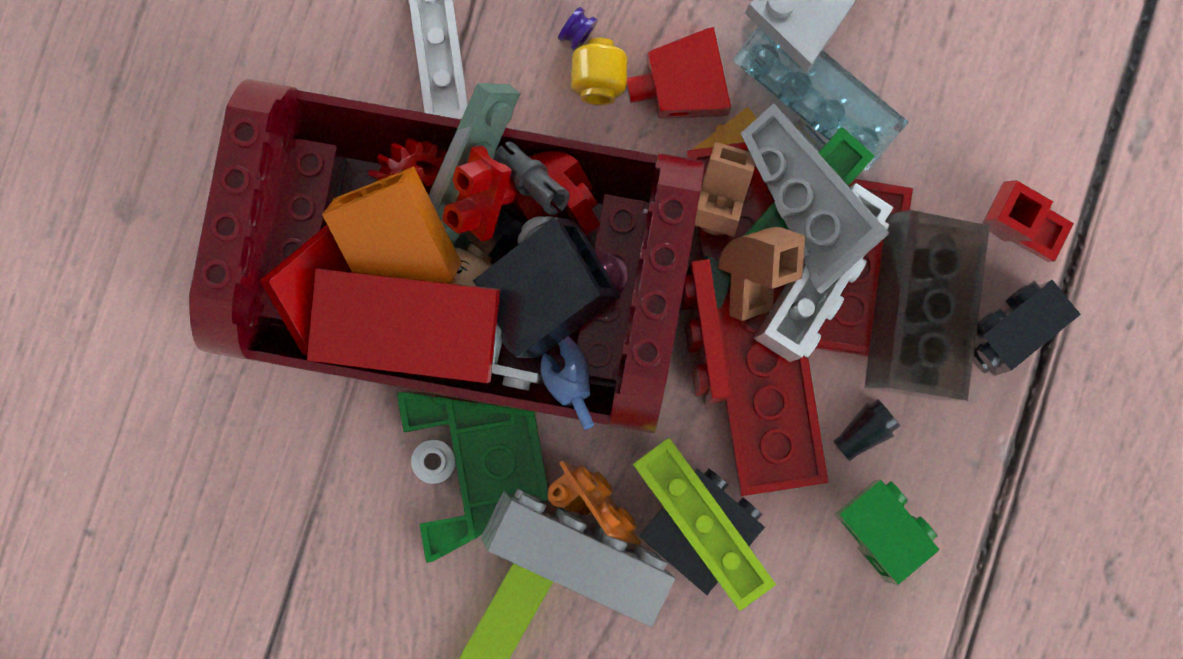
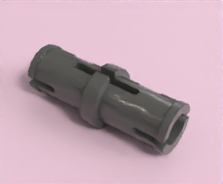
(532, 178)

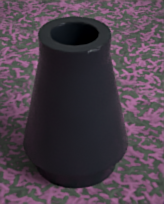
(868, 429)

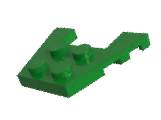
(493, 453)

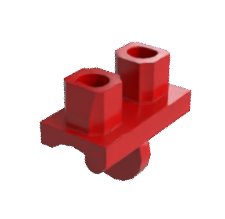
(482, 191)

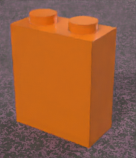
(393, 230)

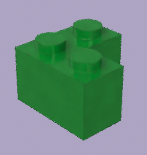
(887, 532)

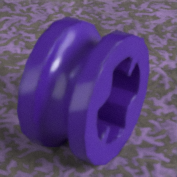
(577, 28)

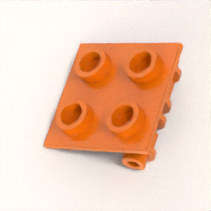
(590, 494)

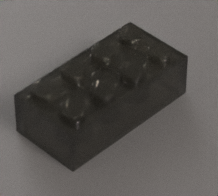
(927, 306)

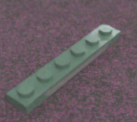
(481, 124)

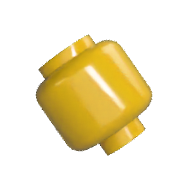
(599, 71)

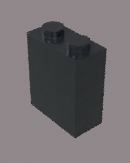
(548, 288)

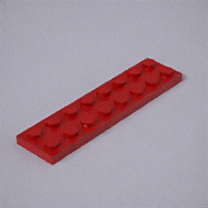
(771, 399)

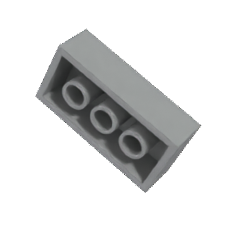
(577, 558)

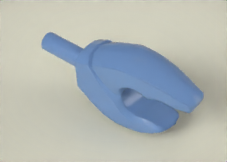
(572, 382)

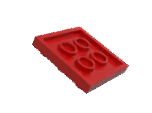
(704, 334)

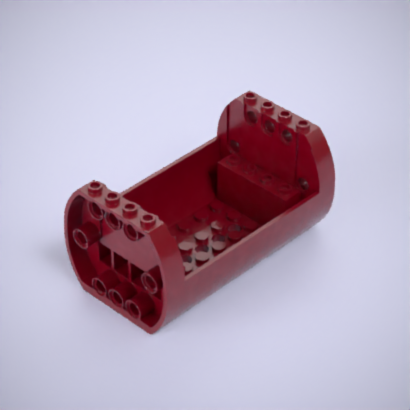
(297, 150)

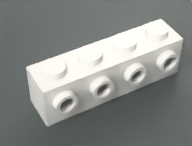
(801, 309)

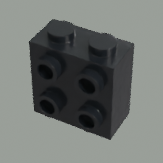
(1030, 321)
(672, 545)

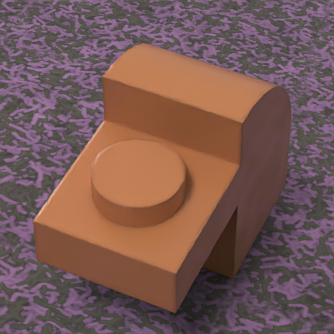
(724, 189)
(758, 266)

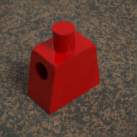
(684, 78)

